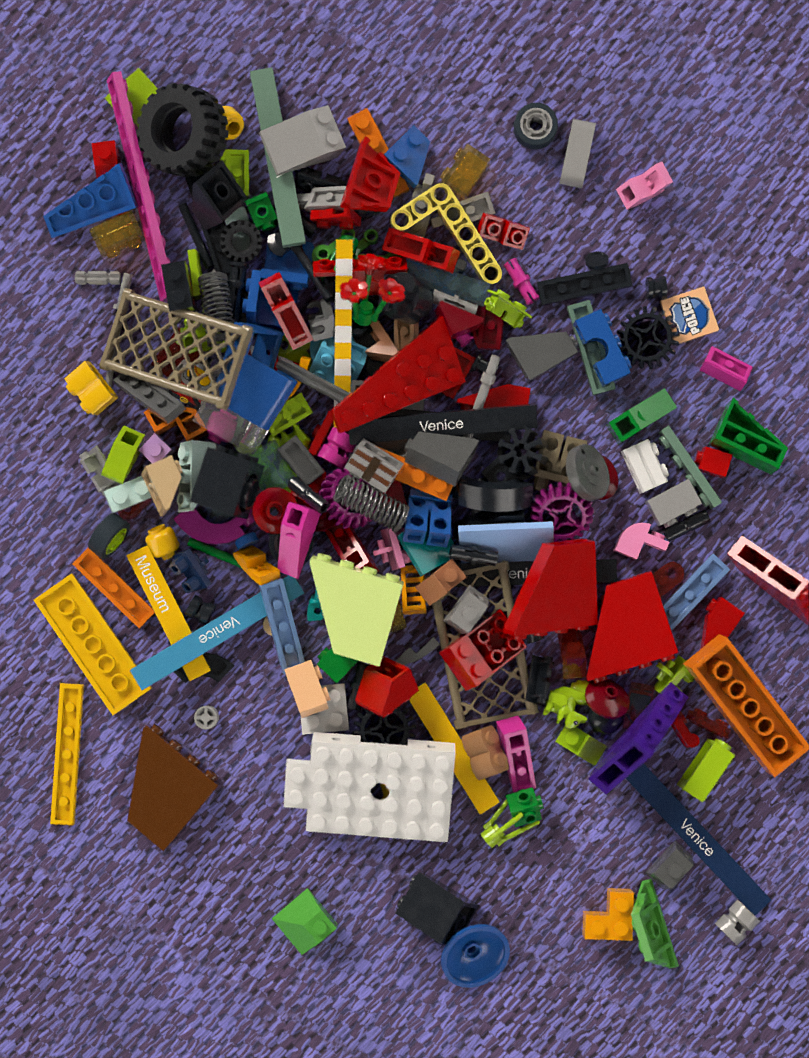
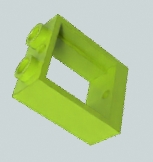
(706, 768)

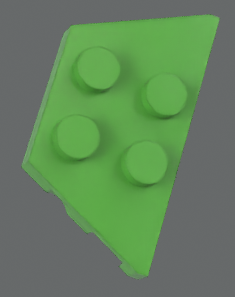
(651, 928)

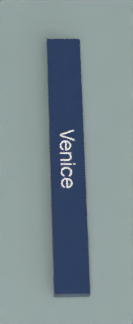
(698, 839)

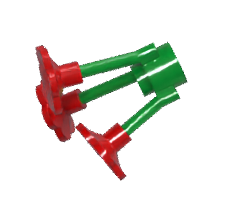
(354, 291)

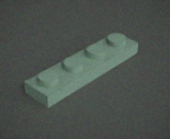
(590, 352)
(682, 459)

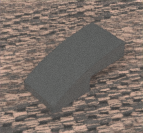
(410, 655)

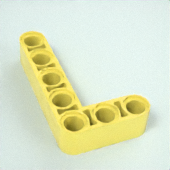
(453, 226)

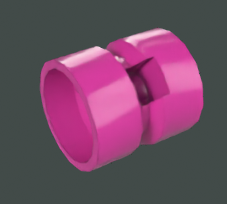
(336, 449)

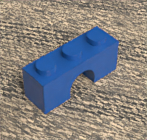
(597, 328)

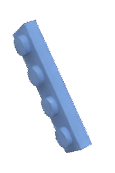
(694, 589)
(281, 624)

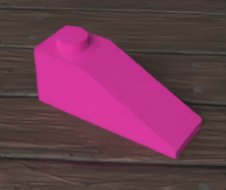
(516, 747)

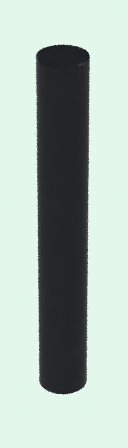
(195, 234)

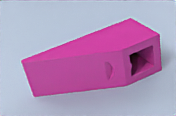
(295, 538)

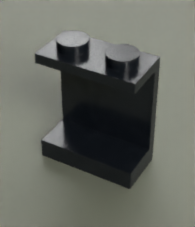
(178, 286)

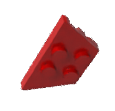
(370, 181)

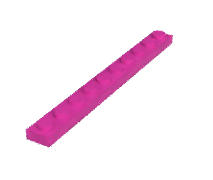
(139, 178)

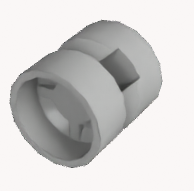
(739, 914)

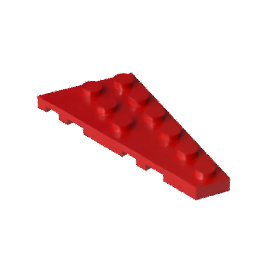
(411, 375)

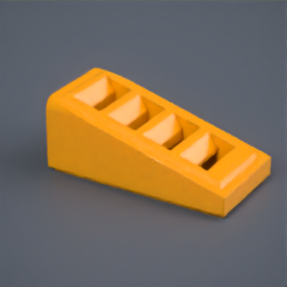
(414, 609)

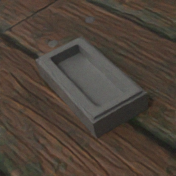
(300, 460)

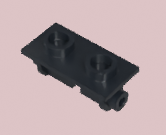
(311, 178)
(538, 680)

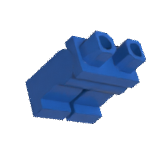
(425, 508)

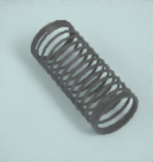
(221, 336)
(343, 489)

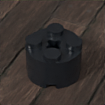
(417, 299)

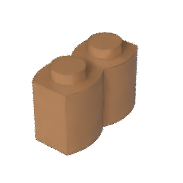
(485, 752)

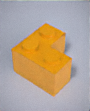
(616, 922)

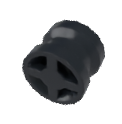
(656, 288)

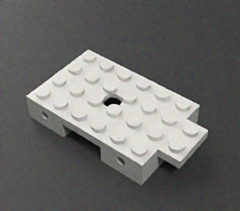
(340, 779)

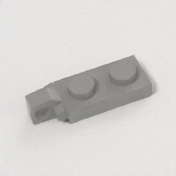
(322, 198)
(472, 206)
(420, 227)

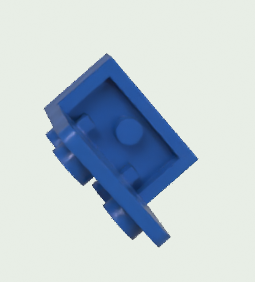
(289, 267)
(256, 306)

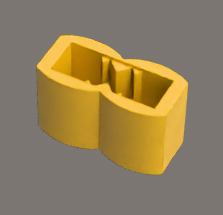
(90, 388)

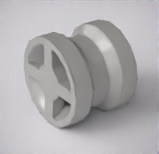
(203, 719)

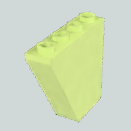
(356, 606)

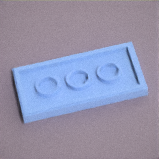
(512, 540)

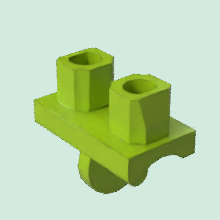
(673, 673)

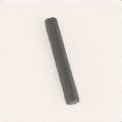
(311, 380)

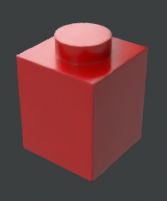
(713, 462)

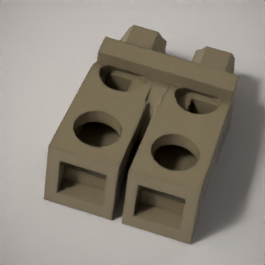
(556, 467)

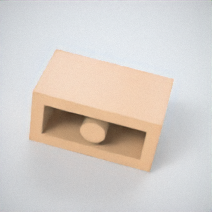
(306, 688)

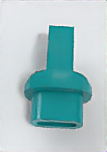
(314, 602)

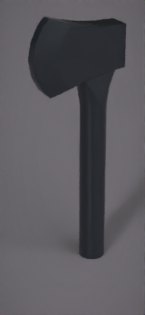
(275, 246)

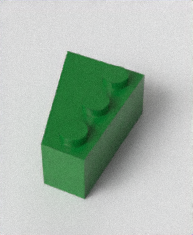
(747, 440)

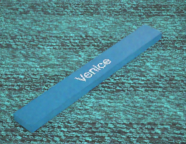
(207, 637)

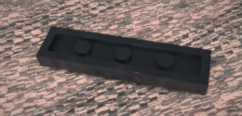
(584, 284)

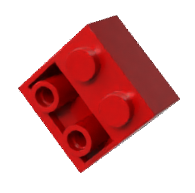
(385, 687)

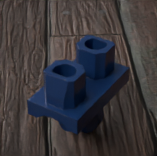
(193, 569)

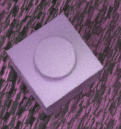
(156, 449)

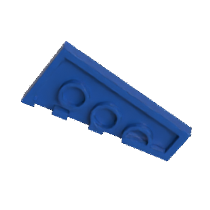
(98, 201)

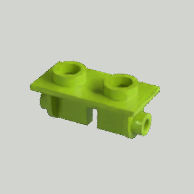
(499, 303)

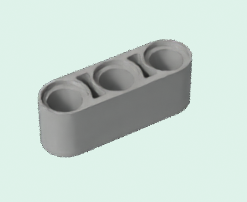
(577, 153)

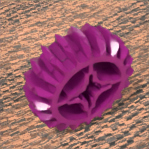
(336, 509)
(574, 523)

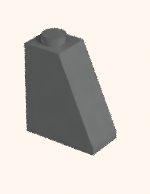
(541, 352)
(441, 455)

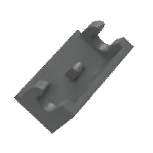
(323, 322)

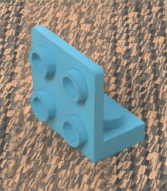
(325, 359)

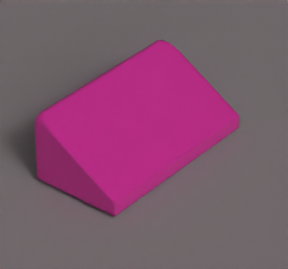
(726, 368)

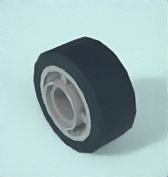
(532, 138)

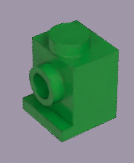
(260, 202)

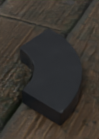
(218, 665)

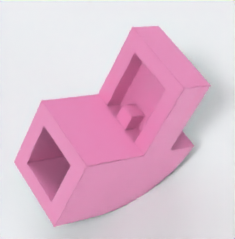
(644, 186)
(633, 538)

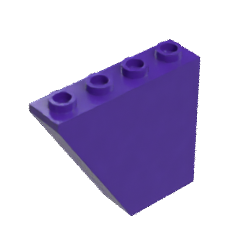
(639, 739)

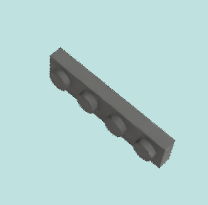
(151, 397)

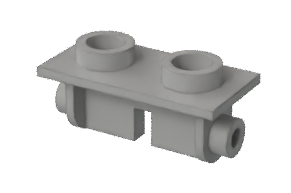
(94, 462)

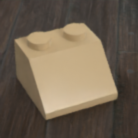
(162, 482)

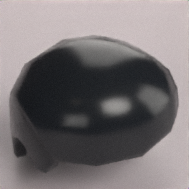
(602, 725)

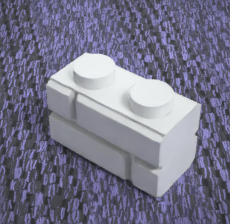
(644, 465)

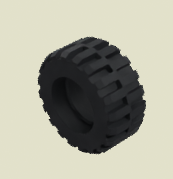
(158, 123)

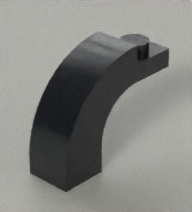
(493, 496)

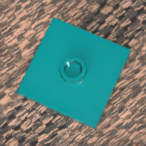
(426, 557)

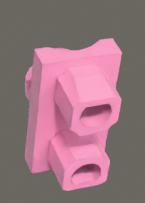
(390, 549)

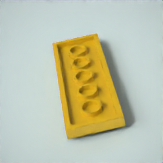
(91, 643)

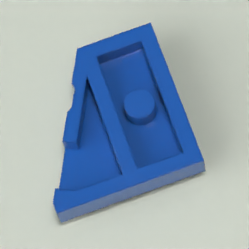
(409, 155)

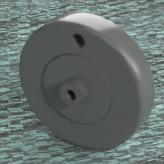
(587, 472)

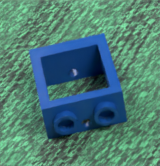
(267, 339)

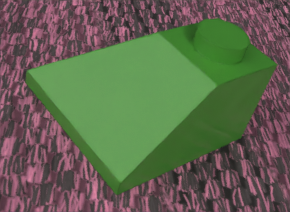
(305, 922)

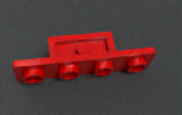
(393, 265)

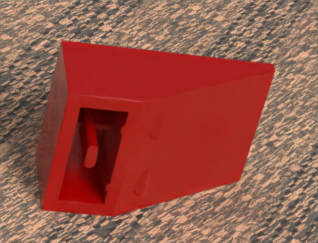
(481, 651)

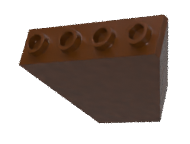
(166, 787)

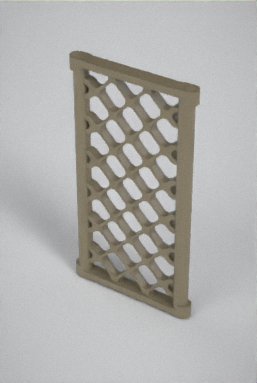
(230, 378)
(531, 708)

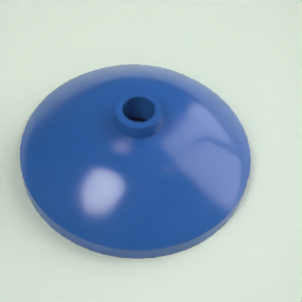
(477, 964)

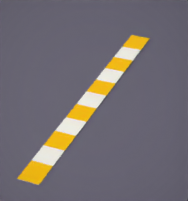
(343, 317)

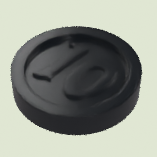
(597, 260)

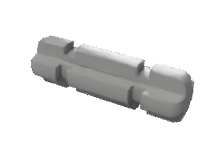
(97, 277)

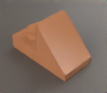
(384, 346)
(440, 582)

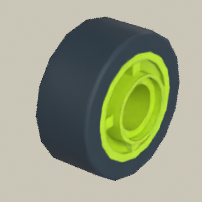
(108, 535)

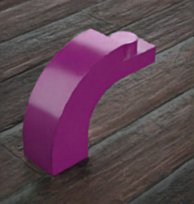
(202, 530)

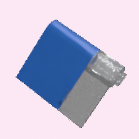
(253, 405)

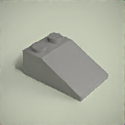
(303, 140)

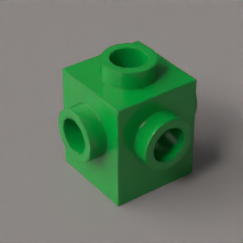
(527, 803)

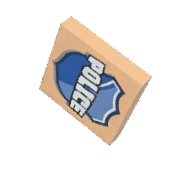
(691, 313)

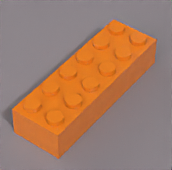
(747, 705)

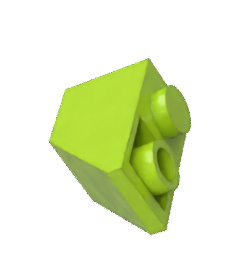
(123, 454)

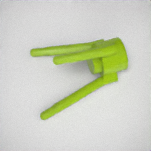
(495, 834)

